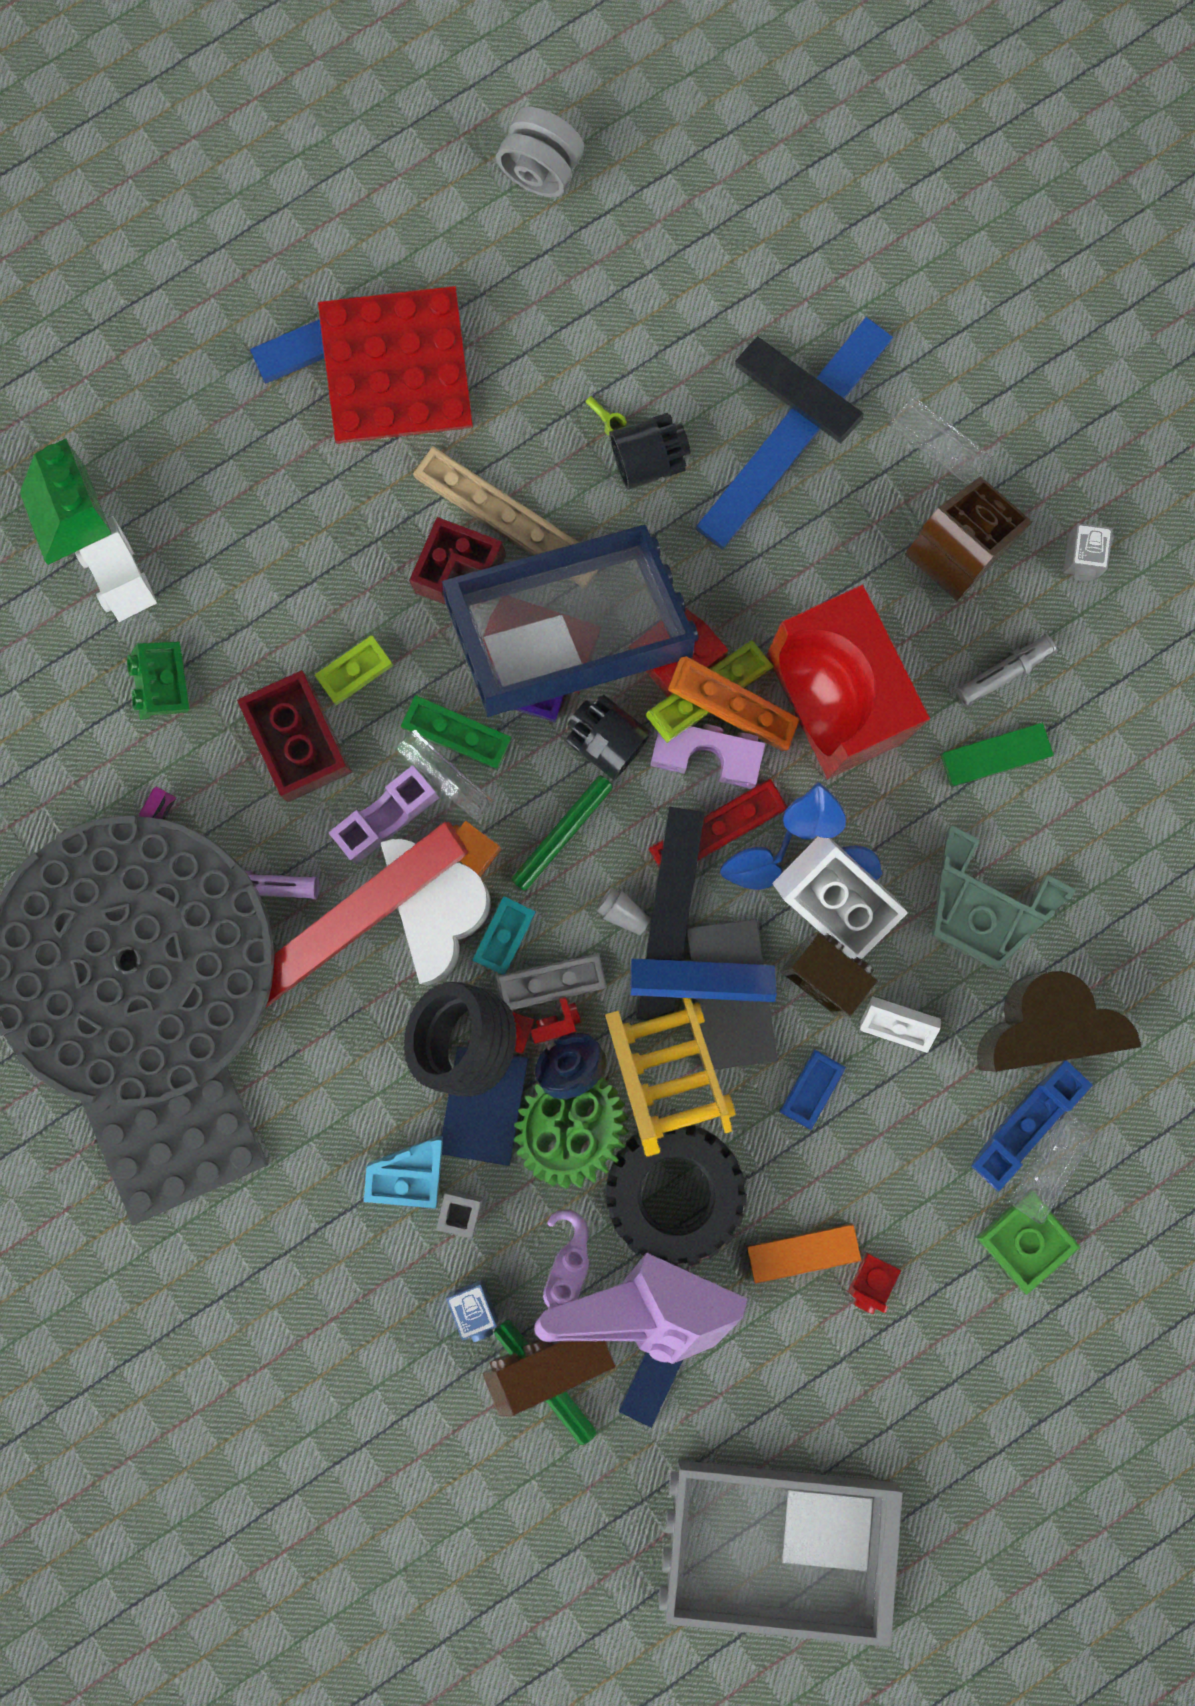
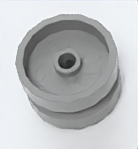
(540, 151)

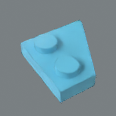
(406, 1176)

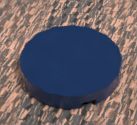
(570, 1066)

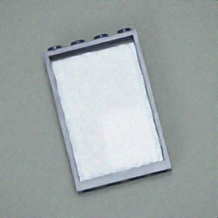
(568, 619)

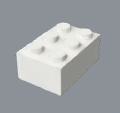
(839, 897)

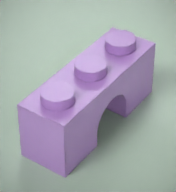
(738, 755)
(399, 805)

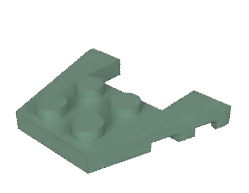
(982, 918)

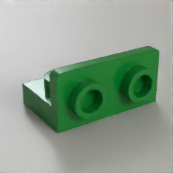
(158, 679)

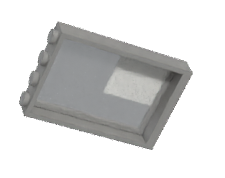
(781, 1553)

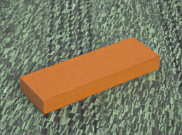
(803, 1253)

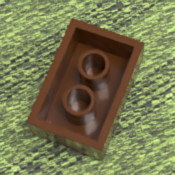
(544, 1372)

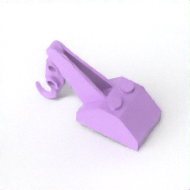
(656, 1304)

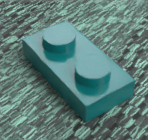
(504, 936)

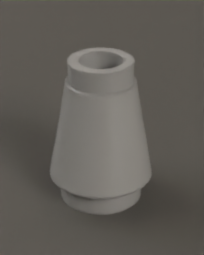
(622, 911)

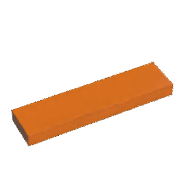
(733, 703)

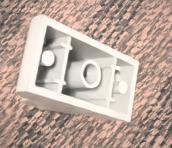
(440, 915)

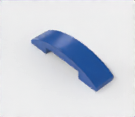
(1029, 1123)

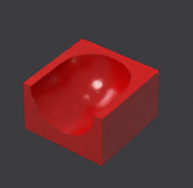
(846, 681)

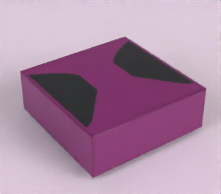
(157, 804)

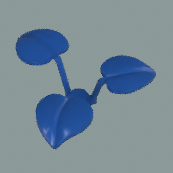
(810, 816)

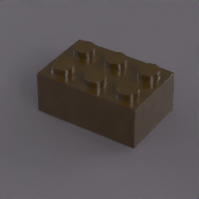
(829, 974)

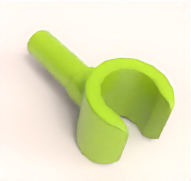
(605, 416)

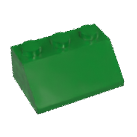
(62, 502)

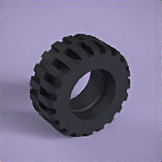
(692, 1241)

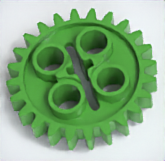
(571, 1131)

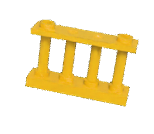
(643, 1096)

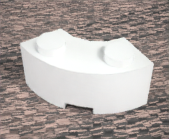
(117, 574)

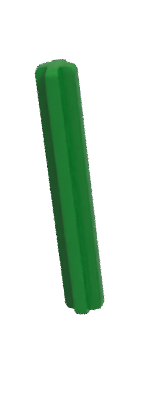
(562, 833)
(561, 1404)

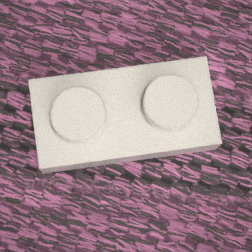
(900, 1024)

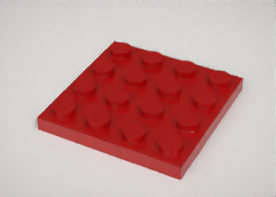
(395, 364)

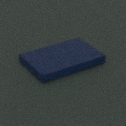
(484, 1124)

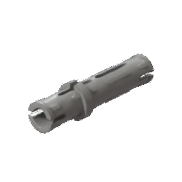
(1020, 662)

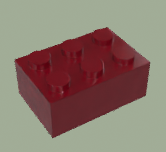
(294, 736)

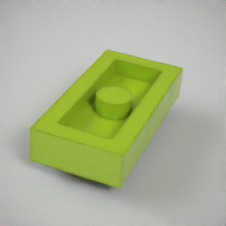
(353, 670)

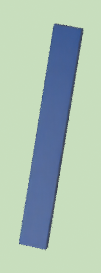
(790, 438)

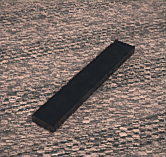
(672, 899)

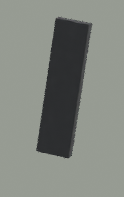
(799, 389)

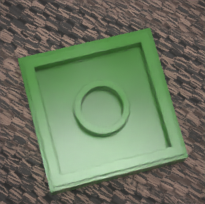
(1026, 1248)

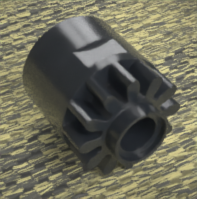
(649, 450)
(606, 735)

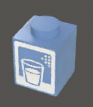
(473, 1311)

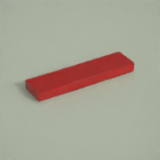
(735, 819)

